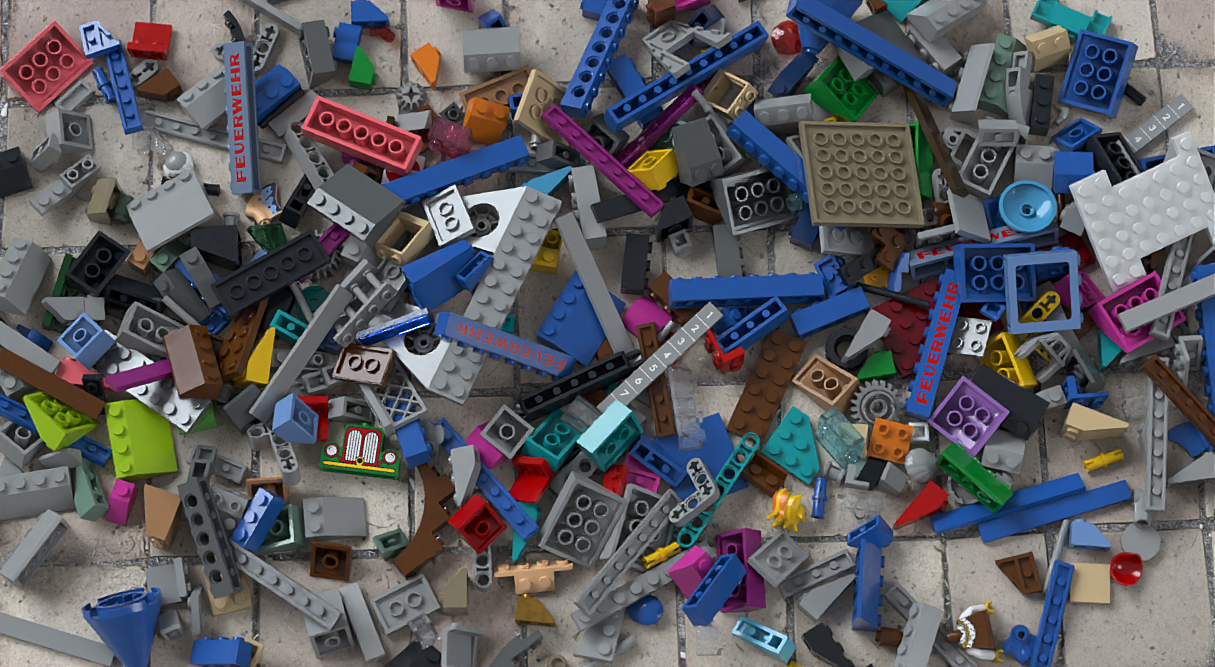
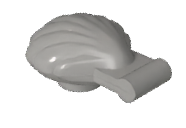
(922, 466)

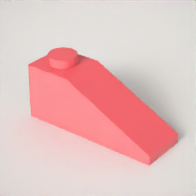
(72, 371)

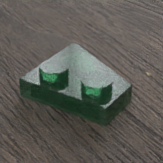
(268, 235)

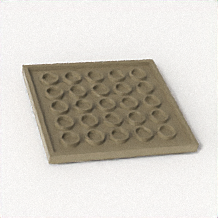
(861, 174)

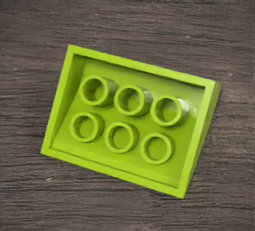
(139, 441)

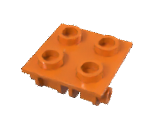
(890, 440)

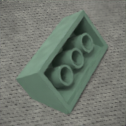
(993, 91)

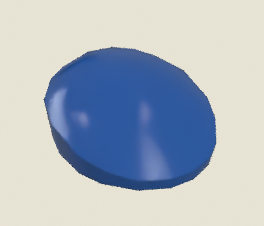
(646, 610)

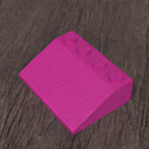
(1106, 312)

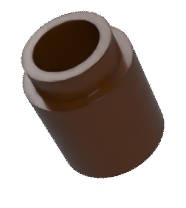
(889, 637)

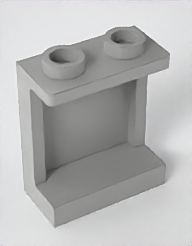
(459, 645)

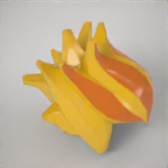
(787, 509)

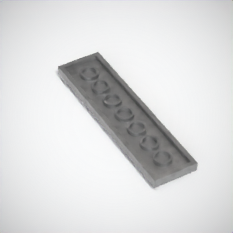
(158, 395)

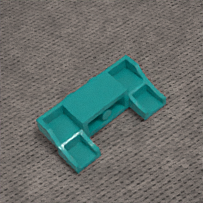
(1054, 14)

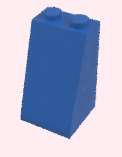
(432, 276)

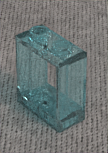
(839, 438)

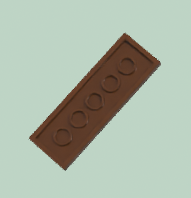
(766, 385)

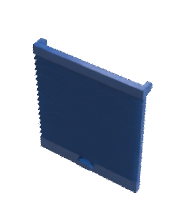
(714, 454)

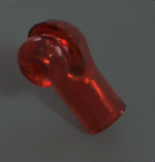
(382, 31)

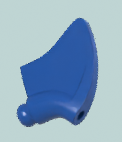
(1189, 438)

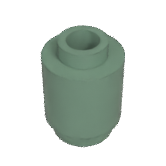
(120, 211)

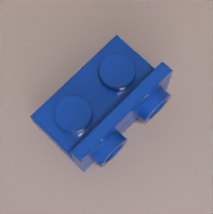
(830, 276)

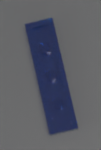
(396, 327)

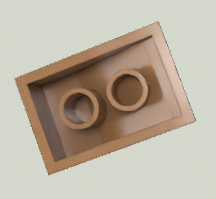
(826, 384)

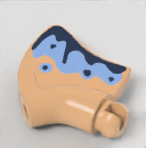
(264, 206)

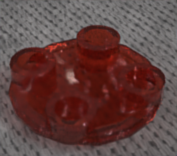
(786, 38)

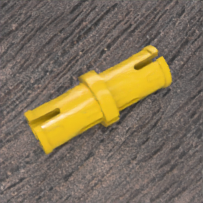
(1103, 460)
(661, 555)

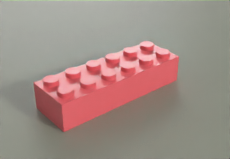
(362, 136)

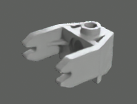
(953, 138)
(1053, 345)

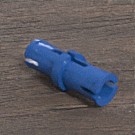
(104, 85)
(818, 511)

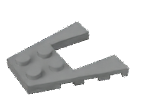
(675, 34)

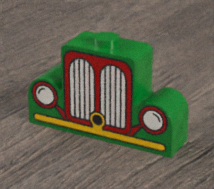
(361, 454)

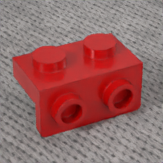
(616, 478)

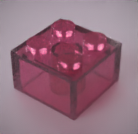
(450, 138)

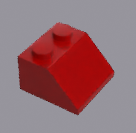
(477, 524)

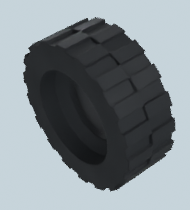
(832, 355)

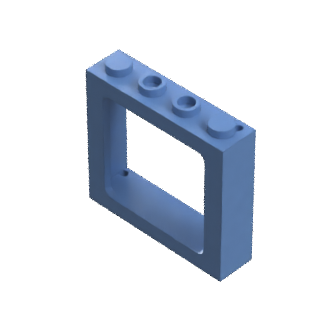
(1011, 261)

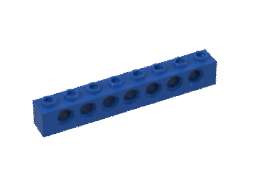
(597, 57)

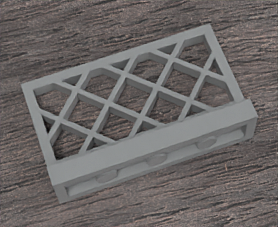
(381, 412)

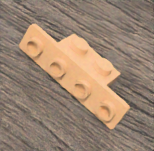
(535, 576)

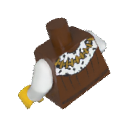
(976, 633)

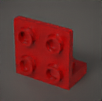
(150, 41)

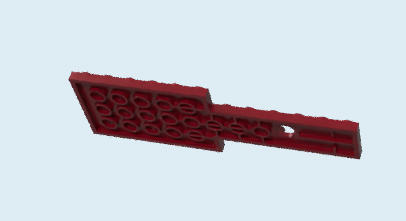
(910, 320)

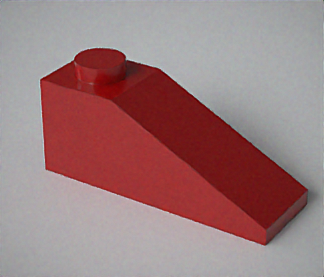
(924, 505)

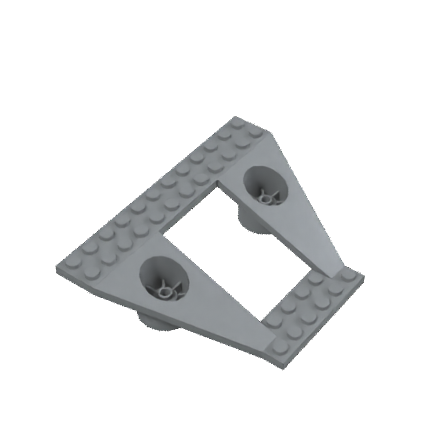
(523, 224)

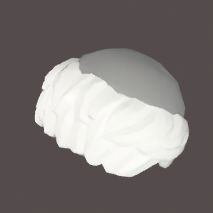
(177, 163)

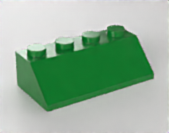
(923, 160)
(974, 478)

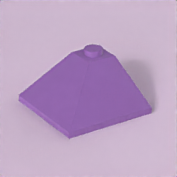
(968, 416)

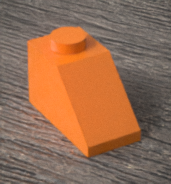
(427, 63)

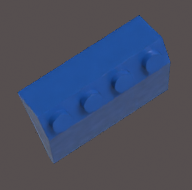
(1098, 73)
(981, 272)
(573, 323)
(866, 587)

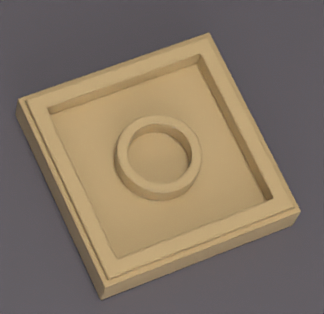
(1090, 584)

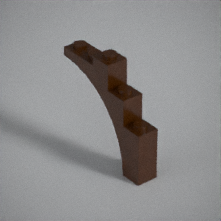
(425, 545)

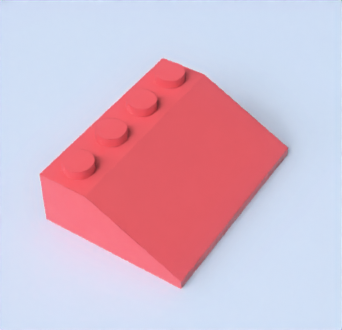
(45, 66)

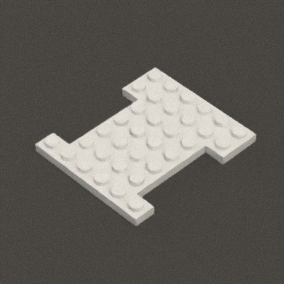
(1145, 211)

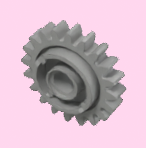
(869, 396)

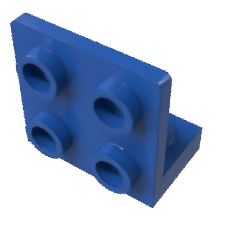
(1092, 400)

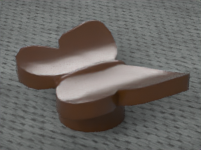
(943, 214)

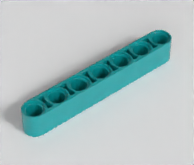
(725, 484)

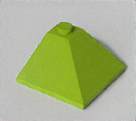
(57, 421)

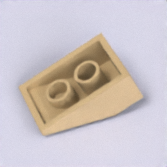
(1088, 424)

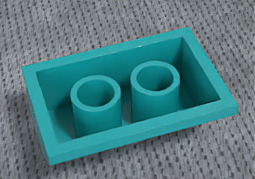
(610, 435)

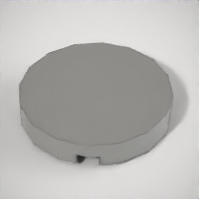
(1141, 541)

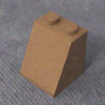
(162, 516)

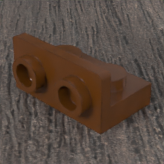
(764, 474)

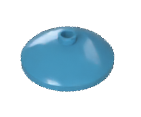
(1029, 197)

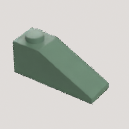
(89, 494)

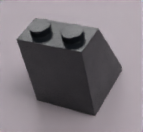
(218, 245)

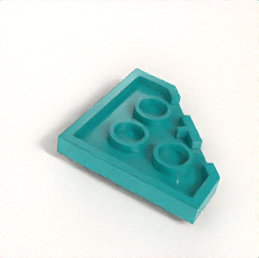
(794, 446)

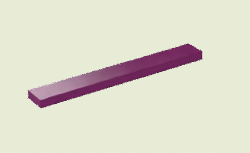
(602, 160)

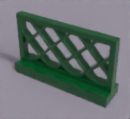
(59, 291)

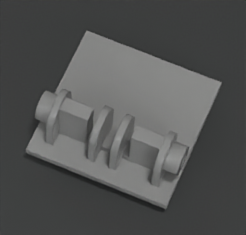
(970, 337)

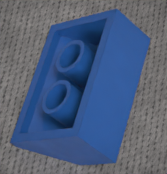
(273, 90)

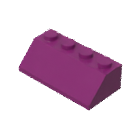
(750, 593)

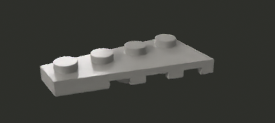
(601, 639)

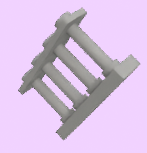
(354, 283)

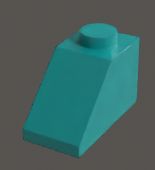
(288, 327)
(1107, 350)

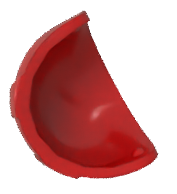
(1126, 568)

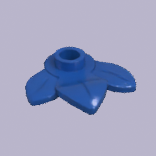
(1019, 647)

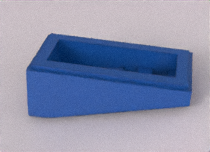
(472, 272)

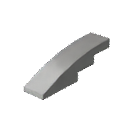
(315, 383)
(362, 622)

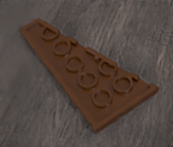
(239, 341)

